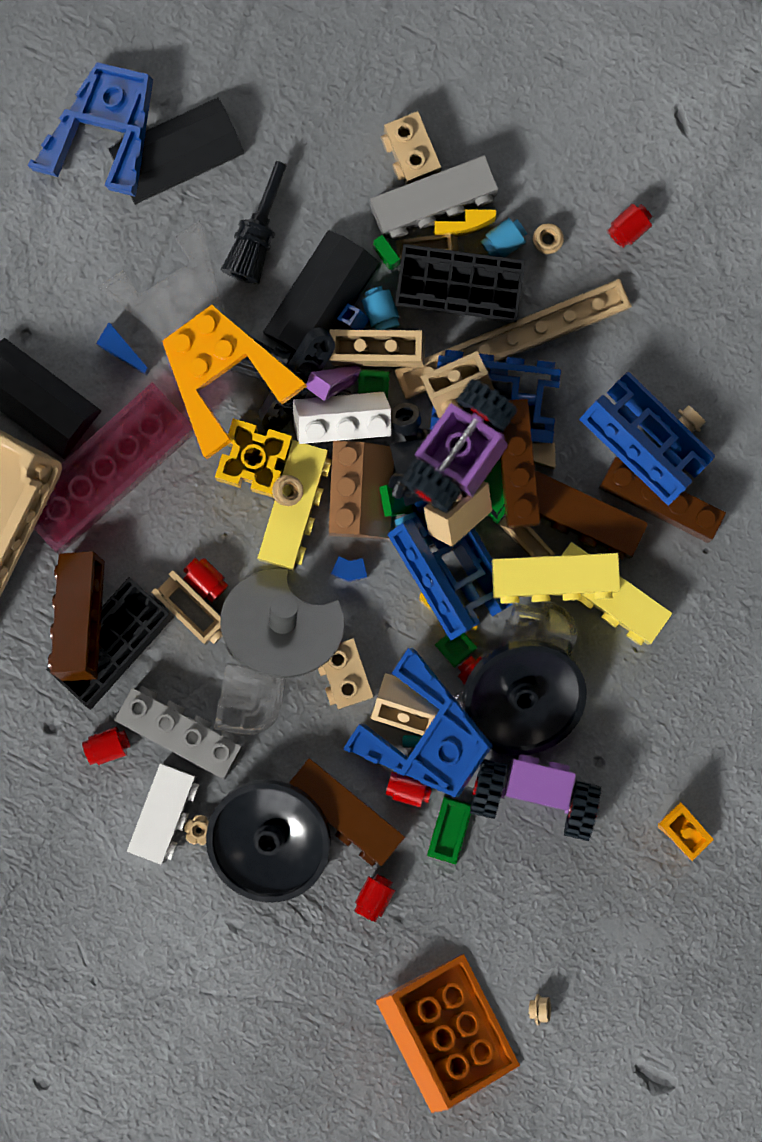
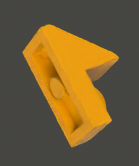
(685, 831)

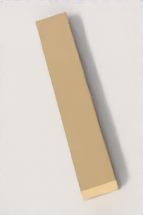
(528, 331)

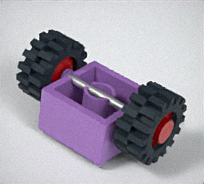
(461, 447)
(538, 785)

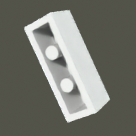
(342, 417)
(163, 814)

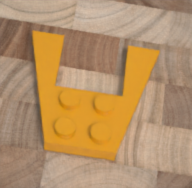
(205, 351)

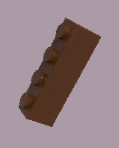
(519, 470)
(684, 512)
(588, 517)
(77, 616)
(348, 814)

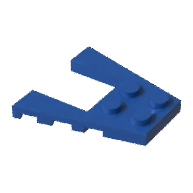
(110, 100)
(447, 750)

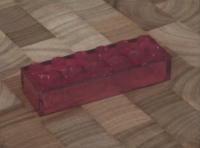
(111, 466)

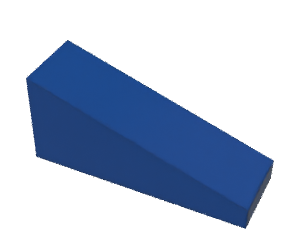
(114, 344)

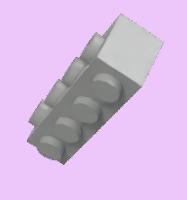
(434, 197)
(179, 733)

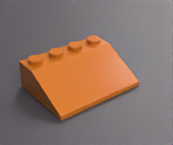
(447, 1034)

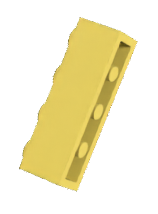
(291, 523)
(555, 576)
(628, 608)

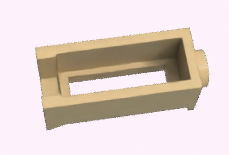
(168, 588)

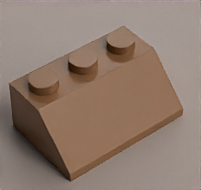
(355, 490)

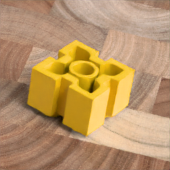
(245, 442)

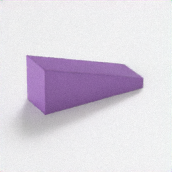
(332, 381)

